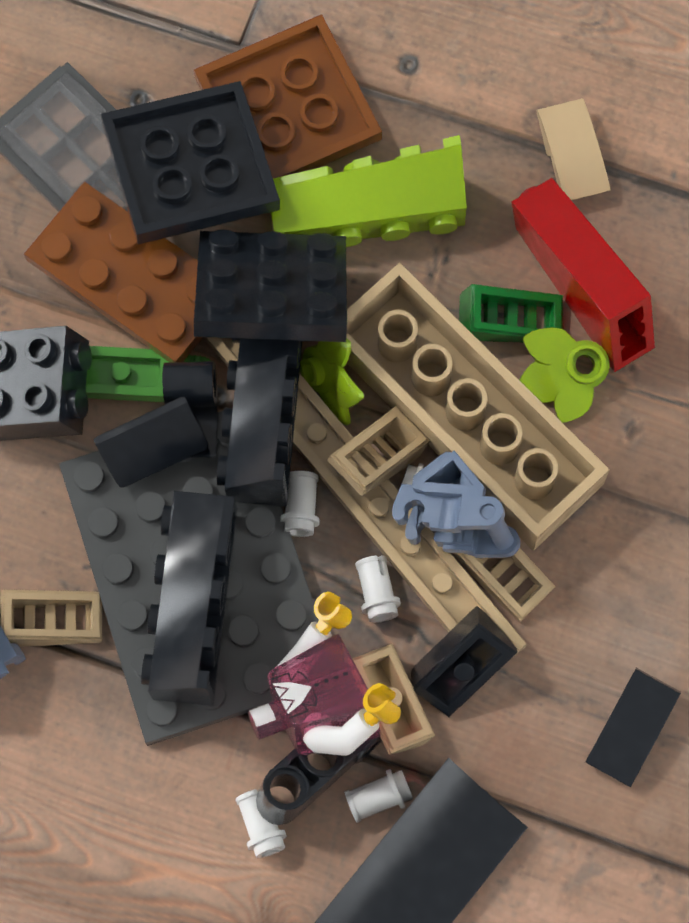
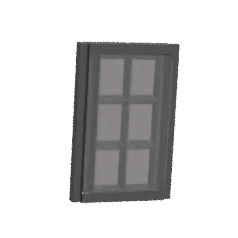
(60, 140)

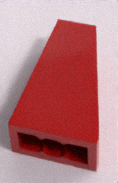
(587, 273)

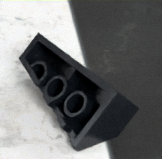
(260, 421)
(191, 599)

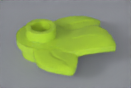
(324, 372)
(555, 375)

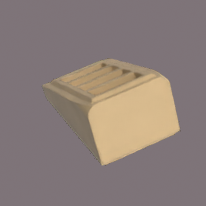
(399, 432)
(488, 580)
(50, 600)

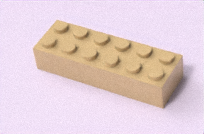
(470, 404)

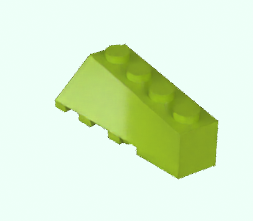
(377, 198)

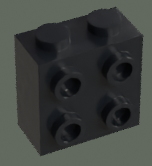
(43, 382)

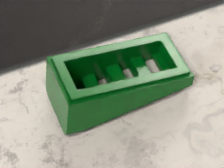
(491, 297)

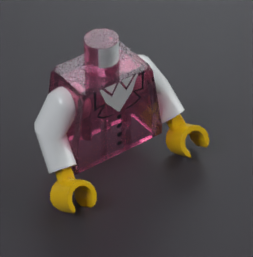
(321, 692)

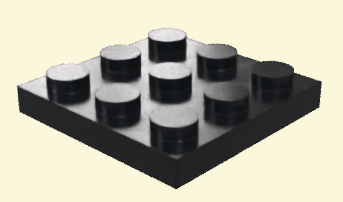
(190, 162)
(271, 286)

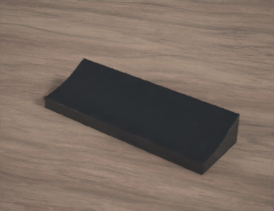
(430, 856)

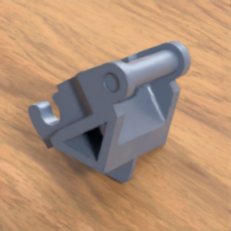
(455, 506)

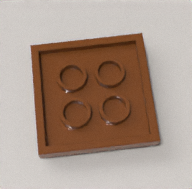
(298, 97)

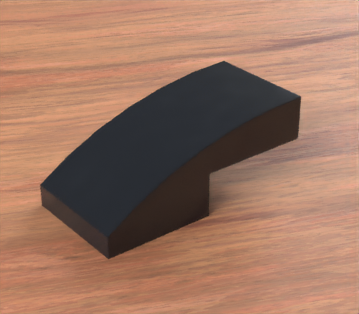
(633, 727)

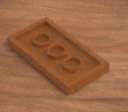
(136, 286)

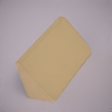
(413, 726)

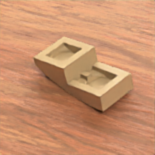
(573, 149)

